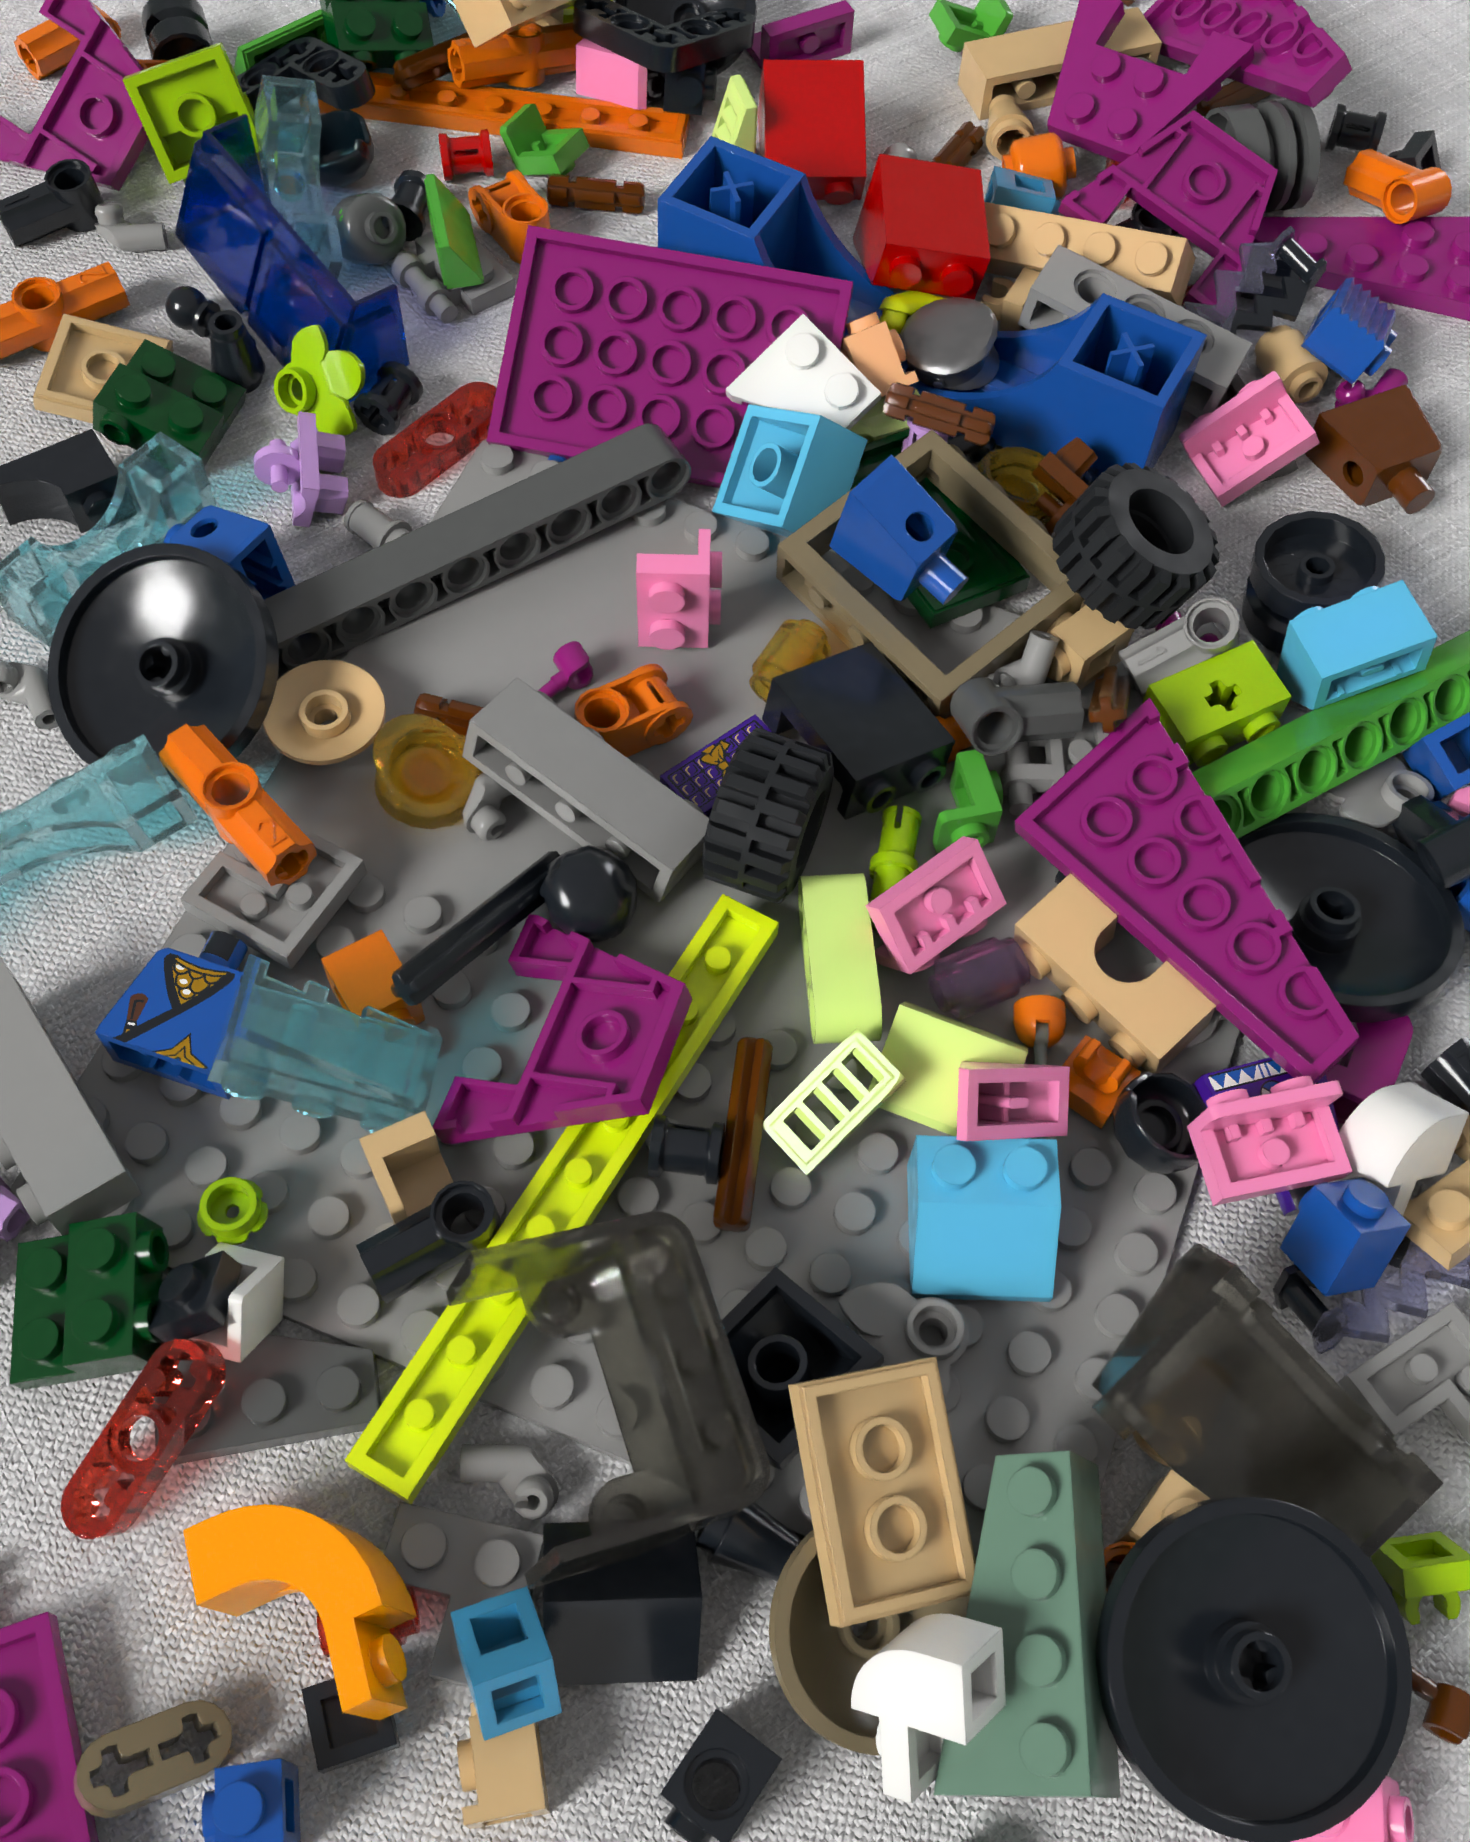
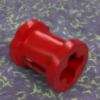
(466, 155)

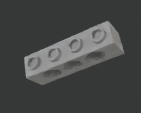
(1074, 282)

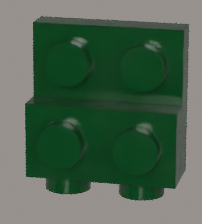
(377, 29)
(166, 396)
(87, 1301)

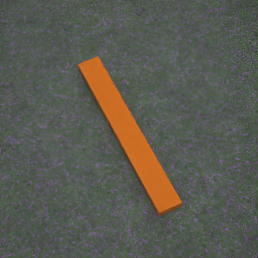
(486, 107)

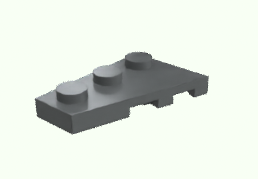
(284, 1396)

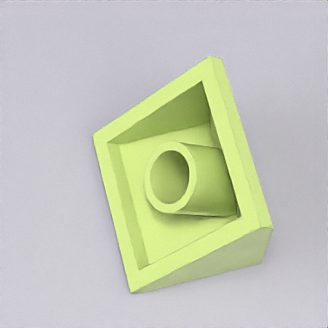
(929, 1054)

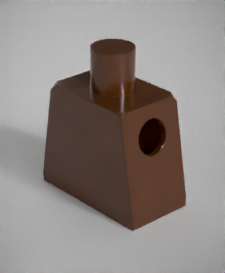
(1378, 449)

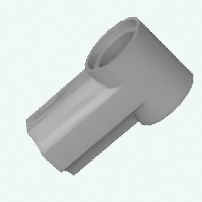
(1178, 646)

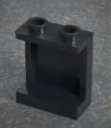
(868, 720)

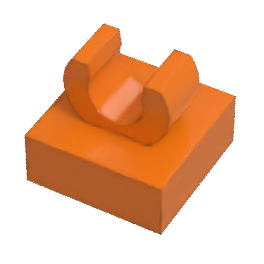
(1096, 1080)

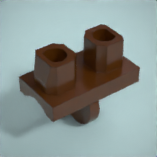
(1061, 477)

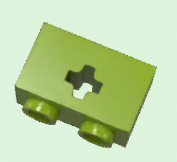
(1220, 702)

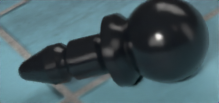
(191, 310)

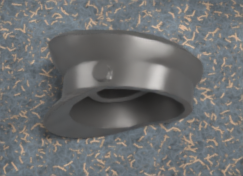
(952, 344)

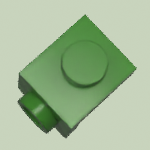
(962, 24)
(541, 149)
(977, 799)

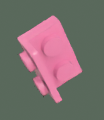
(935, 907)

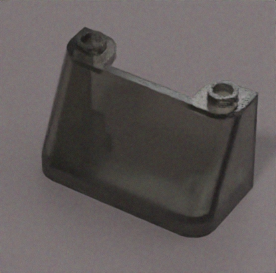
(1251, 1410)

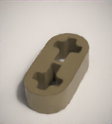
(161, 1776)

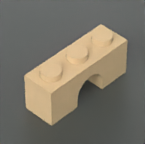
(1144, 1018)

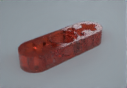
(431, 460)
(112, 1449)

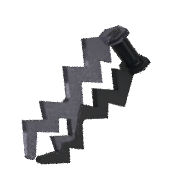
(1254, 260)
(1370, 1318)

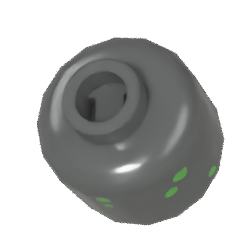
(369, 228)

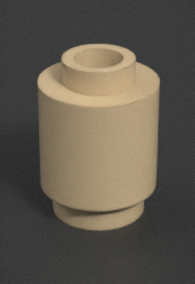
(1299, 369)

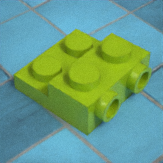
(185, 99)

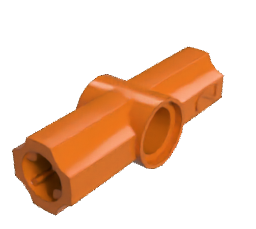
(515, 58)
(40, 302)
(238, 804)

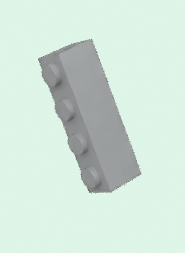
(586, 786)
(50, 1124)

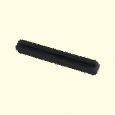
(471, 935)

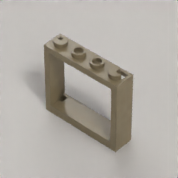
(859, 622)

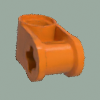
(507, 210)
(634, 711)

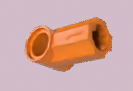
(50, 47)
(1397, 187)

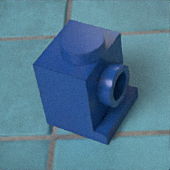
(253, 1803)

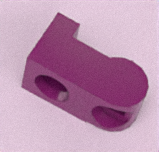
(1371, 1062)

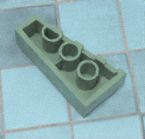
(1045, 1587)

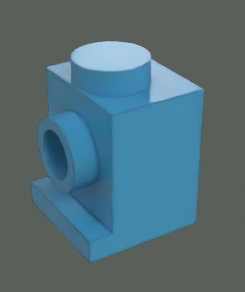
(1021, 191)
(506, 1662)

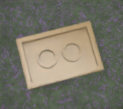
(883, 1490)

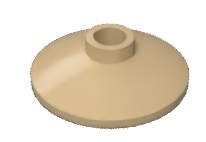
(323, 693)

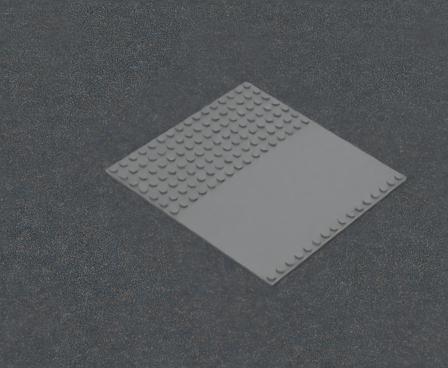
(829, 1231)

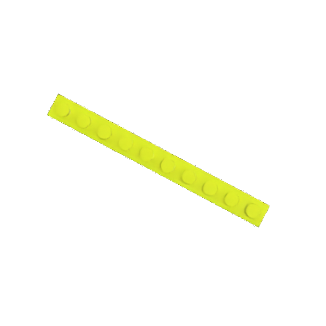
(565, 1194)

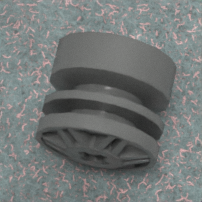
(1284, 137)

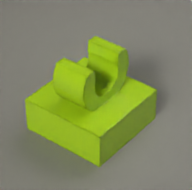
(1421, 1568)

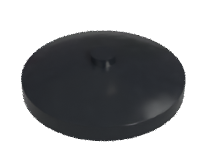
(162, 645)
(1360, 911)
(1254, 1668)

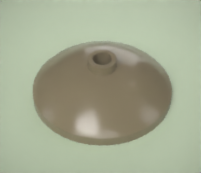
(821, 1661)

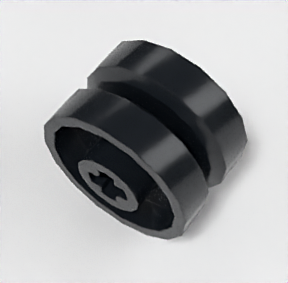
(1307, 564)

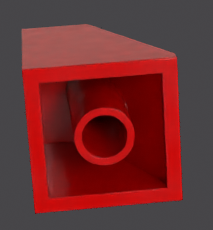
(816, 123)
(924, 227)

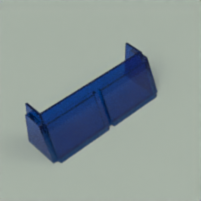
(268, 266)

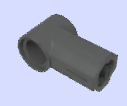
(1016, 713)

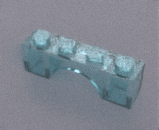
(288, 148)
(153, 492)

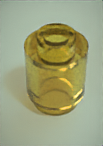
(791, 647)

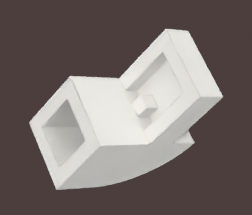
(1401, 1138)
(930, 1686)

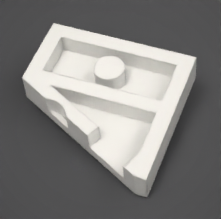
(807, 376)

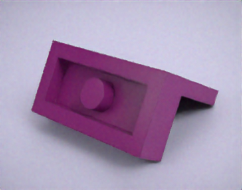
(806, 36)

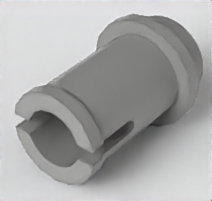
(372, 524)

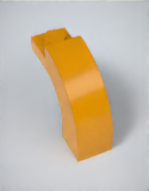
(281, 1550)

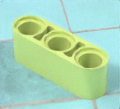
(839, 957)

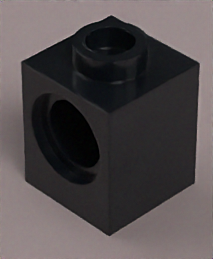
(746, 1756)

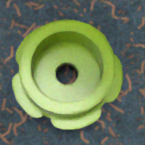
(222, 1196)

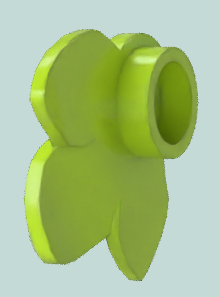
(320, 382)

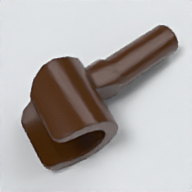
(1447, 1709)

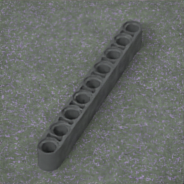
(475, 545)

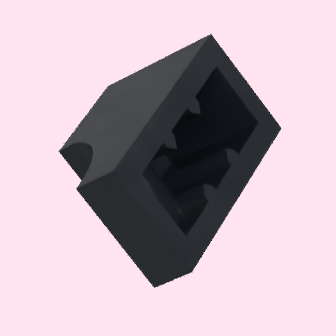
(60, 482)

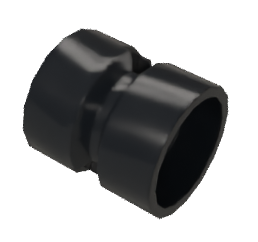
(174, 28)

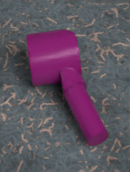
(573, 669)

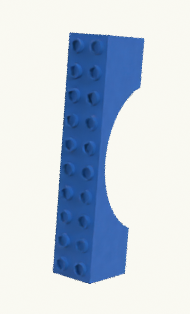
(1099, 376)

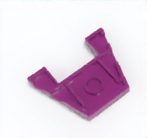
(1119, 101)
(90, 107)
(1195, 184)
(595, 1052)

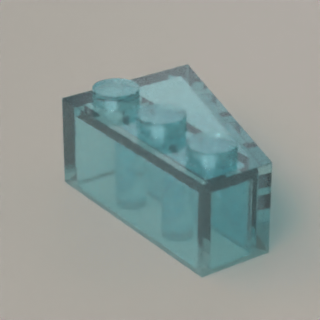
(321, 1055)

